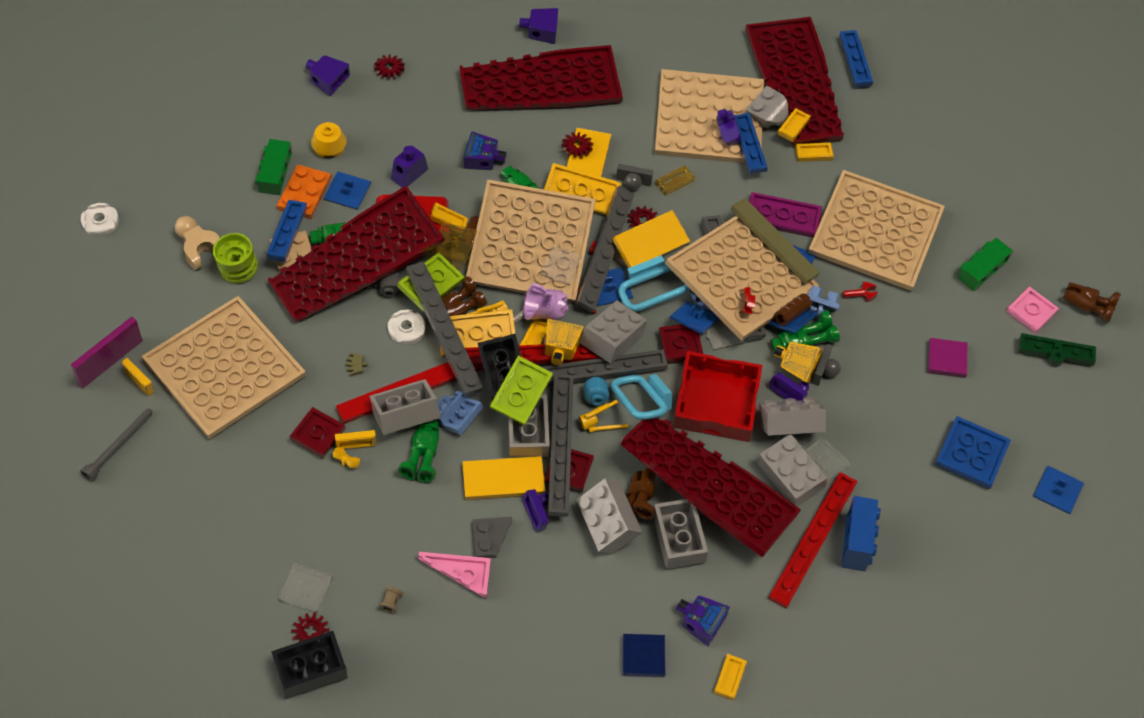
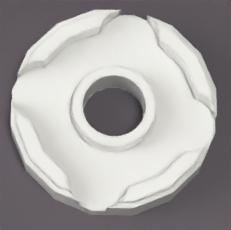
(102, 227)
(410, 335)

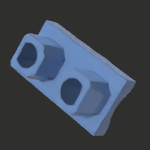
(829, 303)

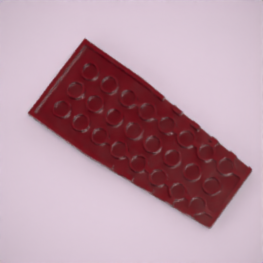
(796, 67)
(544, 81)
(357, 255)
(718, 489)

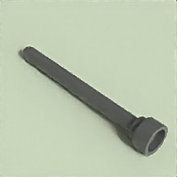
(90, 471)

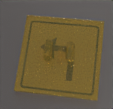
(457, 242)

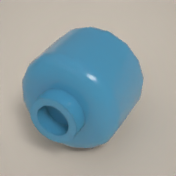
(596, 391)

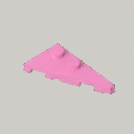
(465, 570)

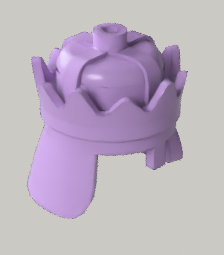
(544, 303)

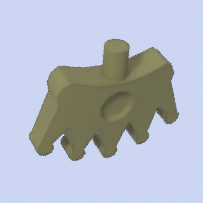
(355, 364)

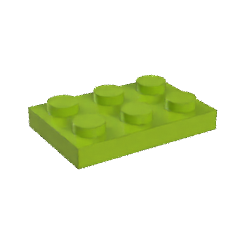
(443, 275)
(521, 390)

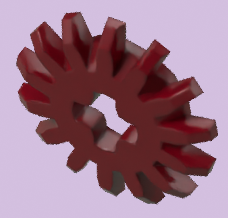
(382, 69)
(572, 149)
(640, 213)
(306, 623)

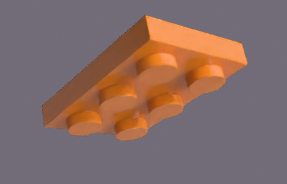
(305, 186)

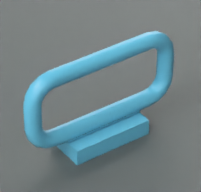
(644, 272)
(654, 387)

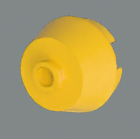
(328, 140)

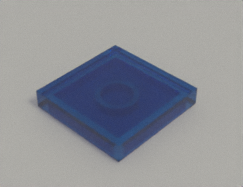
(644, 655)

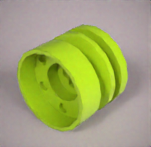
(235, 258)

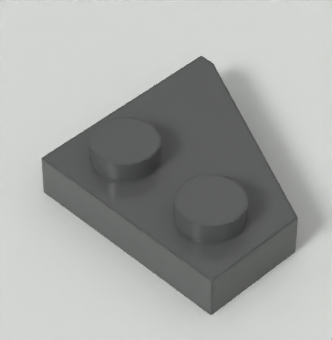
(489, 535)

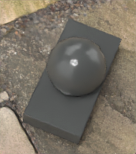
(634, 176)
(829, 367)

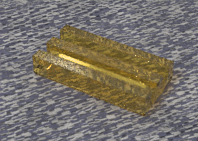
(677, 182)

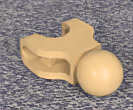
(195, 239)

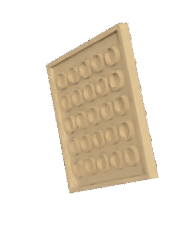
(690, 109)
(876, 230)
(518, 232)
(726, 263)
(223, 366)

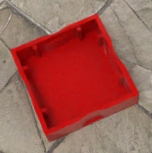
(717, 396)

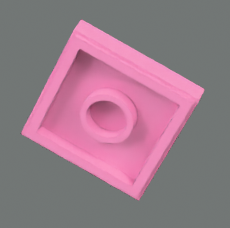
(1032, 309)

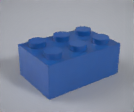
(860, 533)

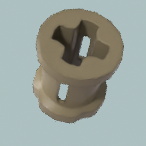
(391, 600)

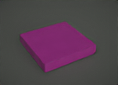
(947, 357)

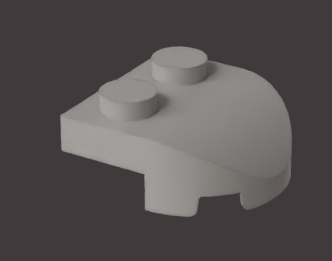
(769, 108)

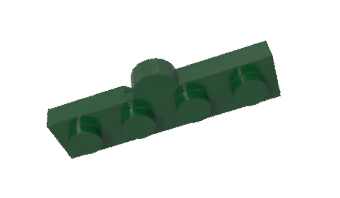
(1057, 350)

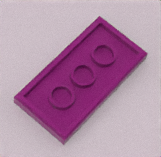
(788, 214)
(107, 352)

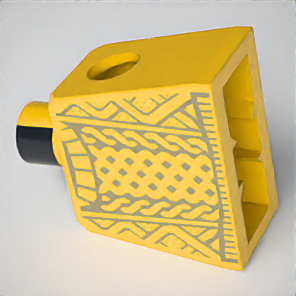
(562, 340)
(799, 359)

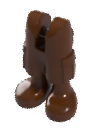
(1086, 297)
(453, 300)
(640, 492)

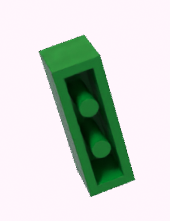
(273, 166)
(984, 263)

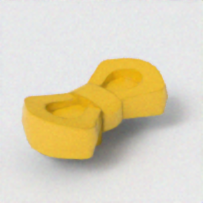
(352, 462)

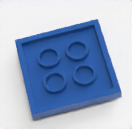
(973, 452)

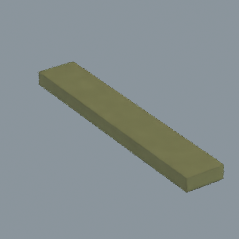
(775, 240)

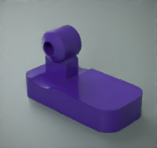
(728, 127)
(787, 388)
(534, 506)

